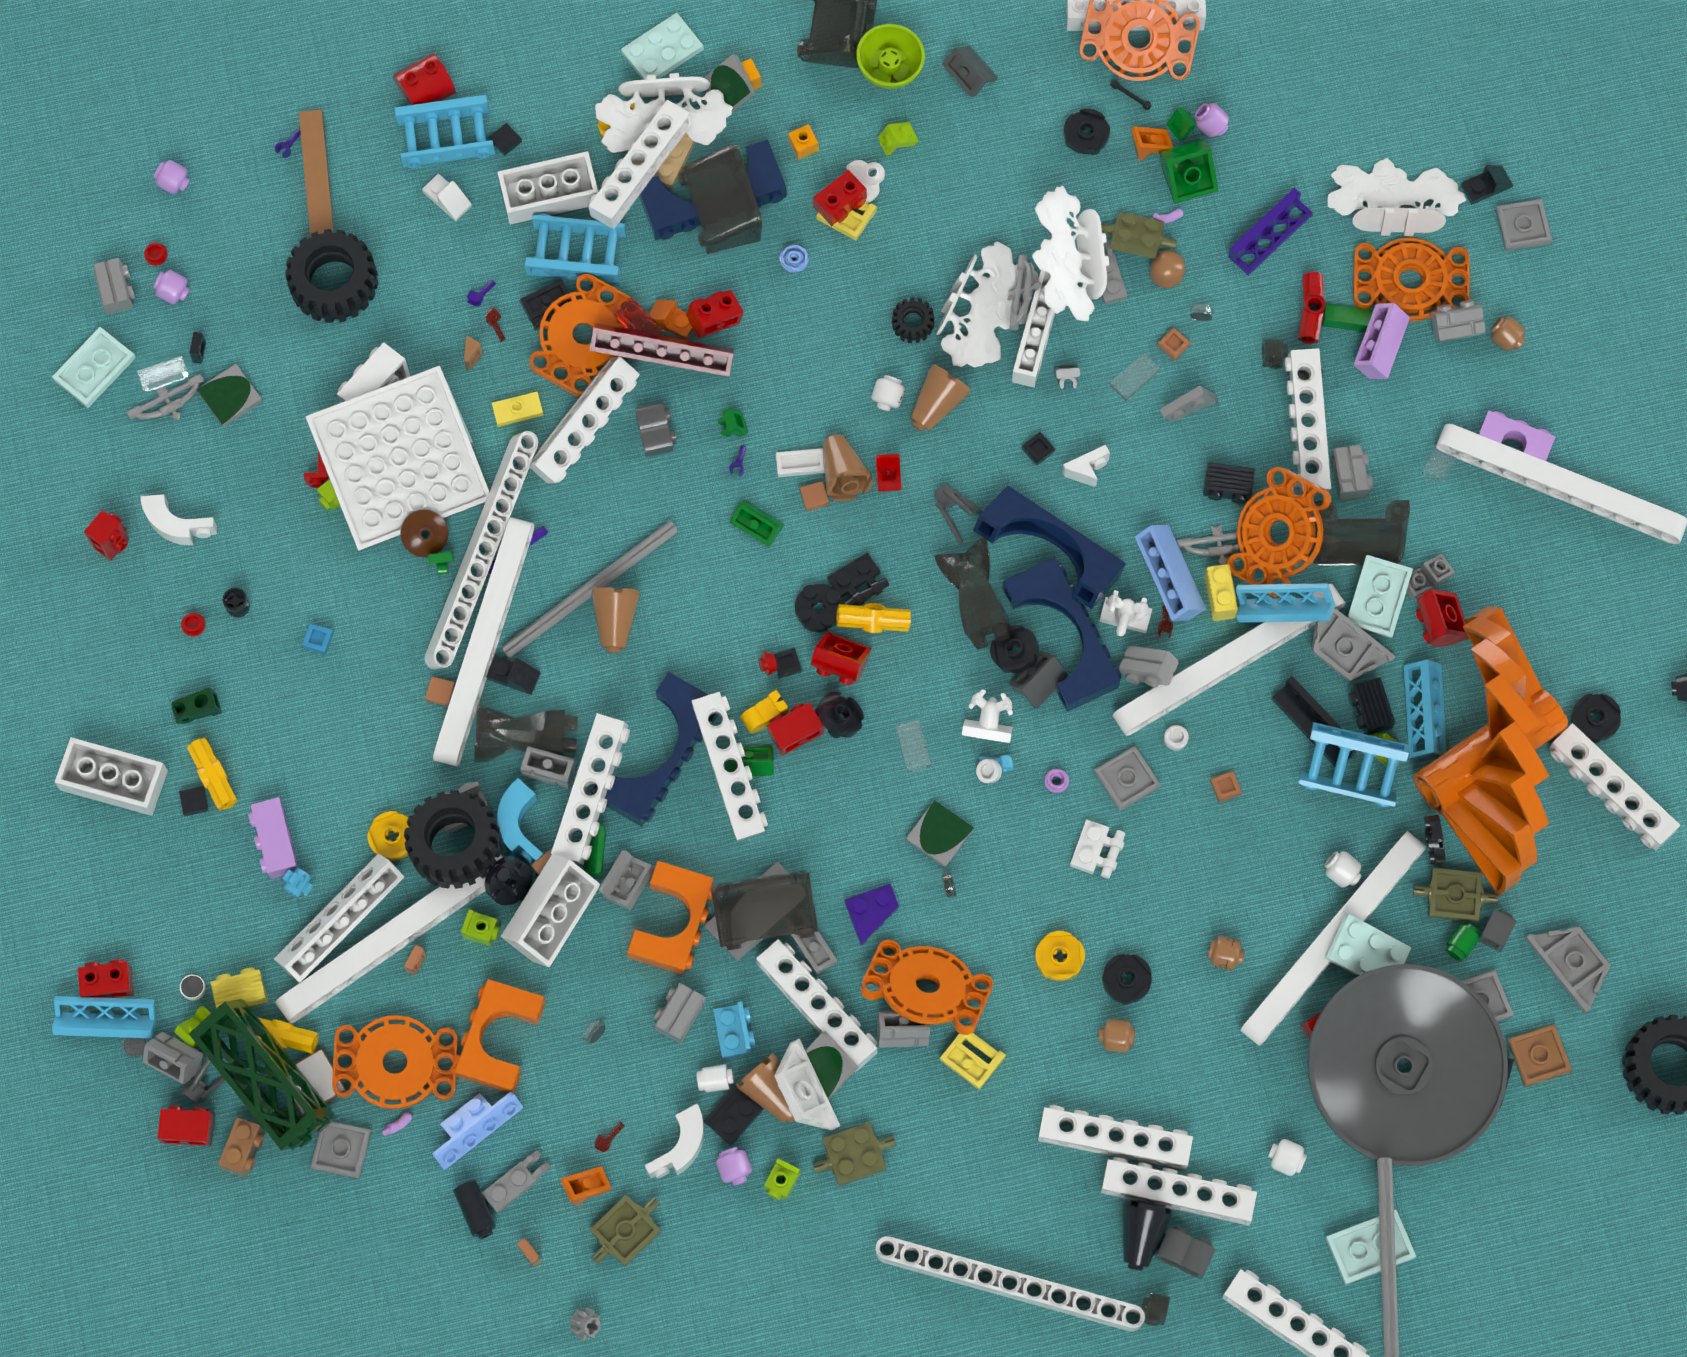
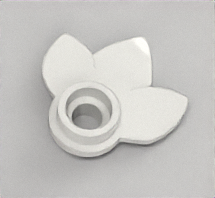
(862, 170)

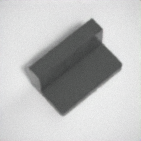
(969, 69)
(1040, 680)

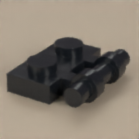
(853, 576)

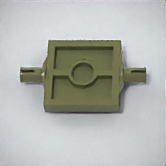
(1137, 235)
(1455, 895)
(854, 1154)
(625, 1230)

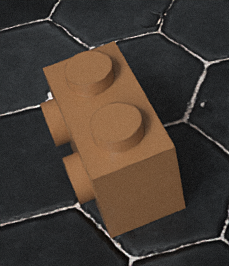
(241, 1147)

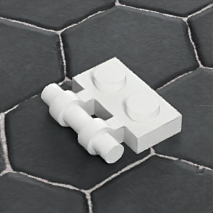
(1090, 846)

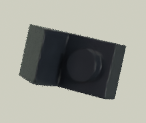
(1489, 183)
(513, 674)

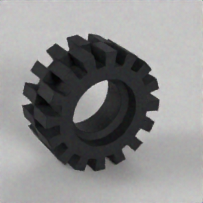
(910, 333)

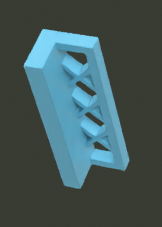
(1287, 607)
(1432, 704)
(105, 1022)

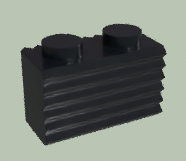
(1228, 482)
(1372, 706)

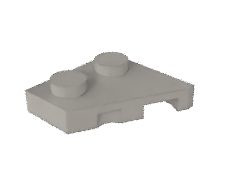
(1189, 403)

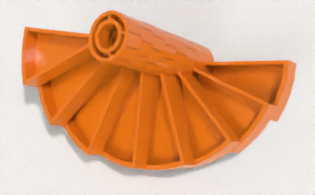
(1490, 776)

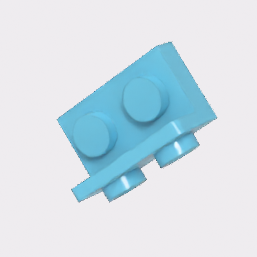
(733, 1031)

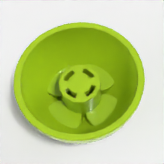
(894, 47)

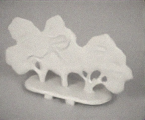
(628, 123)
(1390, 190)
(1063, 260)
(988, 308)

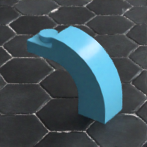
(512, 807)

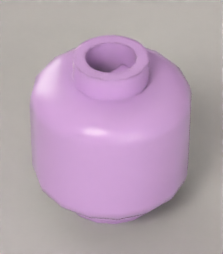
(1211, 120)
(171, 177)
(171, 287)
(733, 1166)

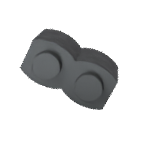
(654, 429)
(1186, 1252)

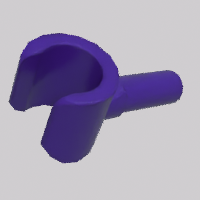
(287, 145)
(476, 298)
(739, 461)

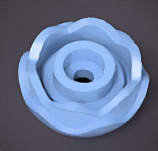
(791, 252)

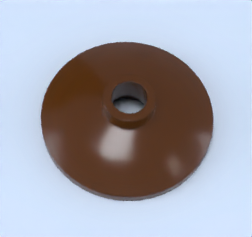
(415, 524)

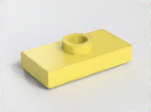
(517, 409)

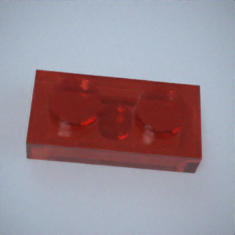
(636, 318)

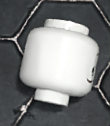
(888, 393)
(1343, 869)
(1287, 1157)

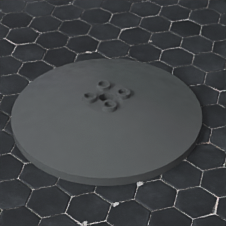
(1452, 1054)

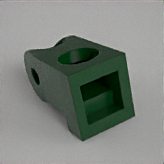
(196, 706)

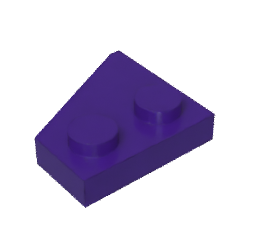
(871, 910)

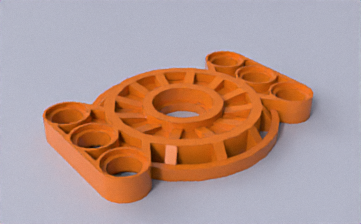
(1160, 49)
(1415, 255)
(564, 350)
(1254, 529)
(930, 963)
(368, 1062)

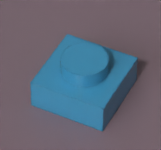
(317, 639)

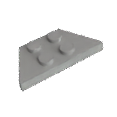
(1347, 647)
(1572, 962)

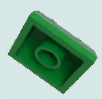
(1189, 171)

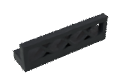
(1303, 711)

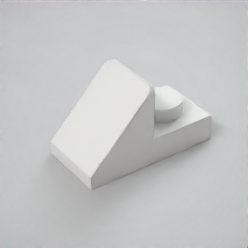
(447, 197)
(1082, 467)

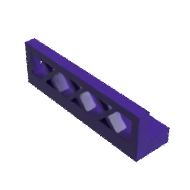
(1266, 224)

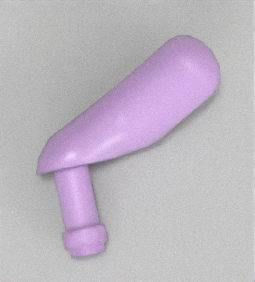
(1176, 214)
(397, 1125)

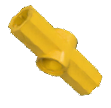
(873, 617)
(212, 774)
(291, 1036)

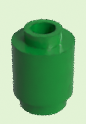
(1462, 942)

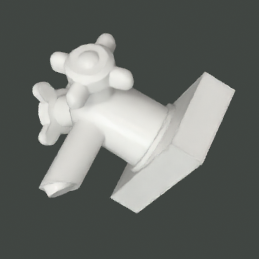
(1125, 614)
(988, 726)

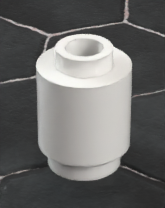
(715, 1078)

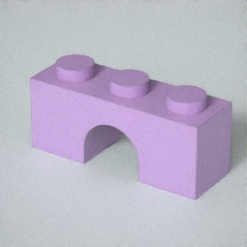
(1533, 441)

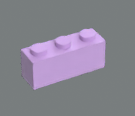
(1381, 341)
(273, 838)

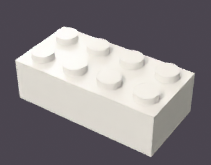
(548, 187)
(111, 776)
(550, 910)

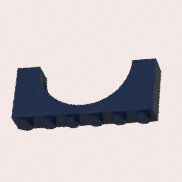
(673, 215)
(1016, 514)
(1049, 587)
(638, 796)

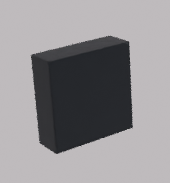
(505, 139)
(197, 347)
(1038, 448)
(787, 663)
(193, 801)

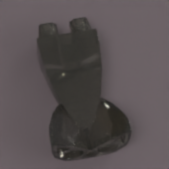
(978, 602)
(544, 731)

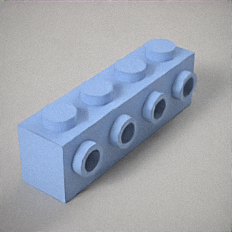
(1170, 572)

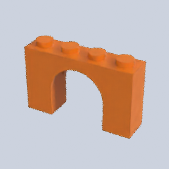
(674, 952)
(495, 1002)

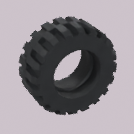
(322, 250)
(437, 814)
(1639, 1068)

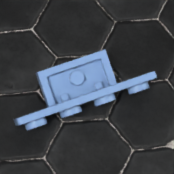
(473, 1124)

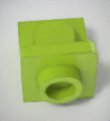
(186, 1027)

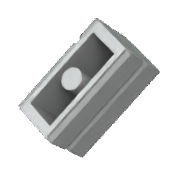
(113, 285)
(1457, 321)
(1351, 473)
(1148, 666)
(548, 767)
(679, 1012)
(900, 1032)
(172, 1057)

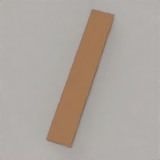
(316, 171)

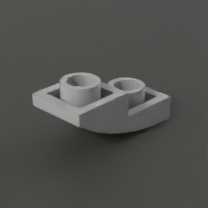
(1429, 576)

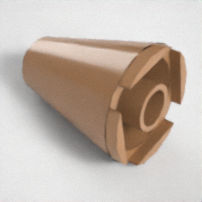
(937, 398)
(844, 470)
(614, 615)
(764, 1090)

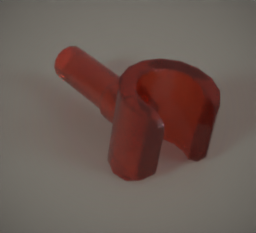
(492, 317)
(1165, 625)
(603, 1143)

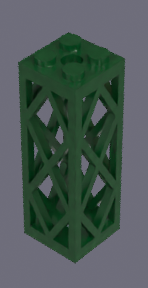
(246, 1082)

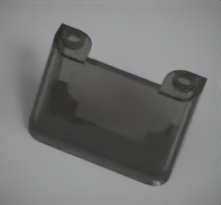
(837, 32)
(723, 200)
(1352, 539)
(765, 908)

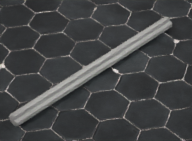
(585, 592)
(1388, 1257)

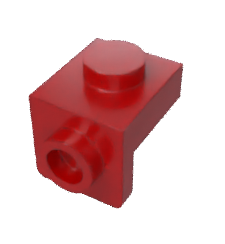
(888, 472)
(316, 480)

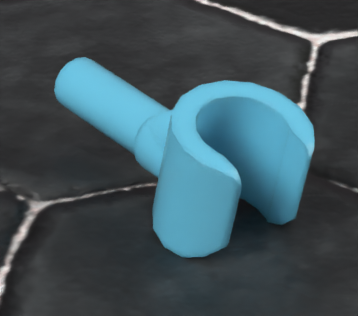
(1004, 760)

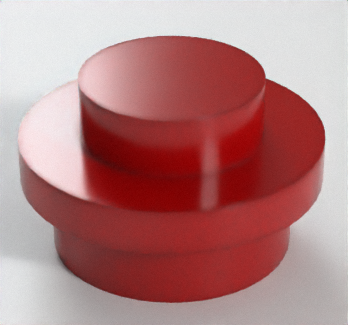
(155, 254)
(193, 624)
(767, 663)

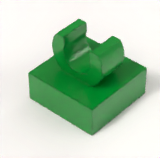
(1181, 124)
(734, 422)
(441, 560)

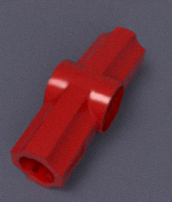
(1312, 295)

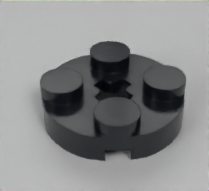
(1098, 127)
(811, 596)
(1024, 658)
(1597, 704)
(829, 711)
(1434, 839)
(519, 886)
(1126, 992)

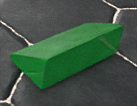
(1346, 317)
(756, 523)
(757, 758)
(594, 864)

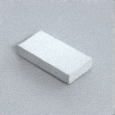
(800, 462)

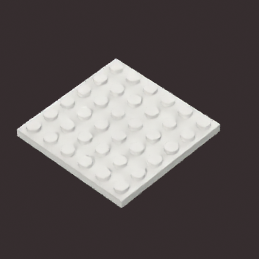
(397, 456)

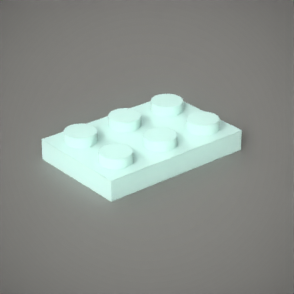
(662, 48)
(93, 367)
(1379, 596)
(1364, 948)
(1359, 1252)

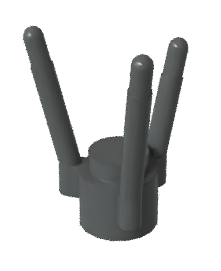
(949, 497)
(195, 1088)

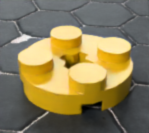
(379, 831)
(1049, 946)

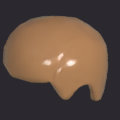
(1167, 269)

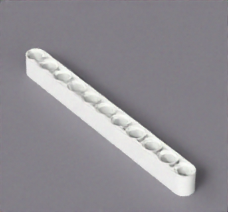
(1563, 484)
(474, 558)
(483, 642)
(1212, 670)
(376, 948)
(1313, 961)
(1018, 1293)

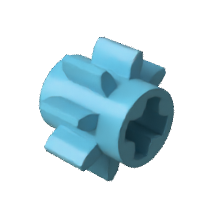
(297, 882)

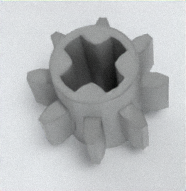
(585, 1323)

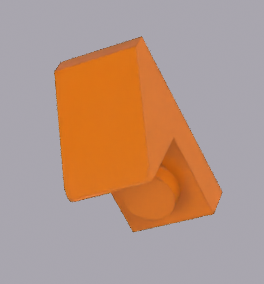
(1150, 141)
(671, 318)
(586, 1185)

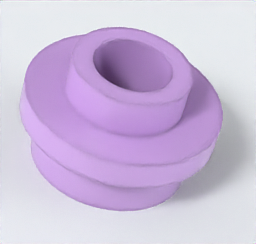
(1060, 774)

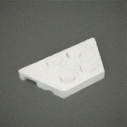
(803, 1089)

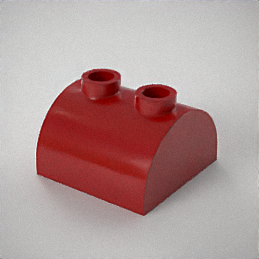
(425, 81)
(1441, 618)
(840, 657)

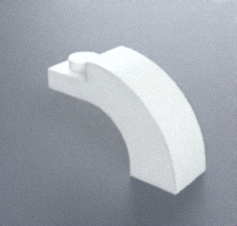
(174, 528)
(686, 1149)

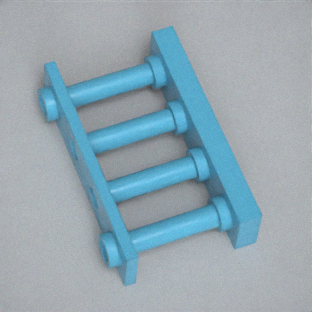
(441, 110)
(562, 267)
(1370, 747)

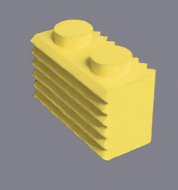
(1221, 592)
(246, 986)

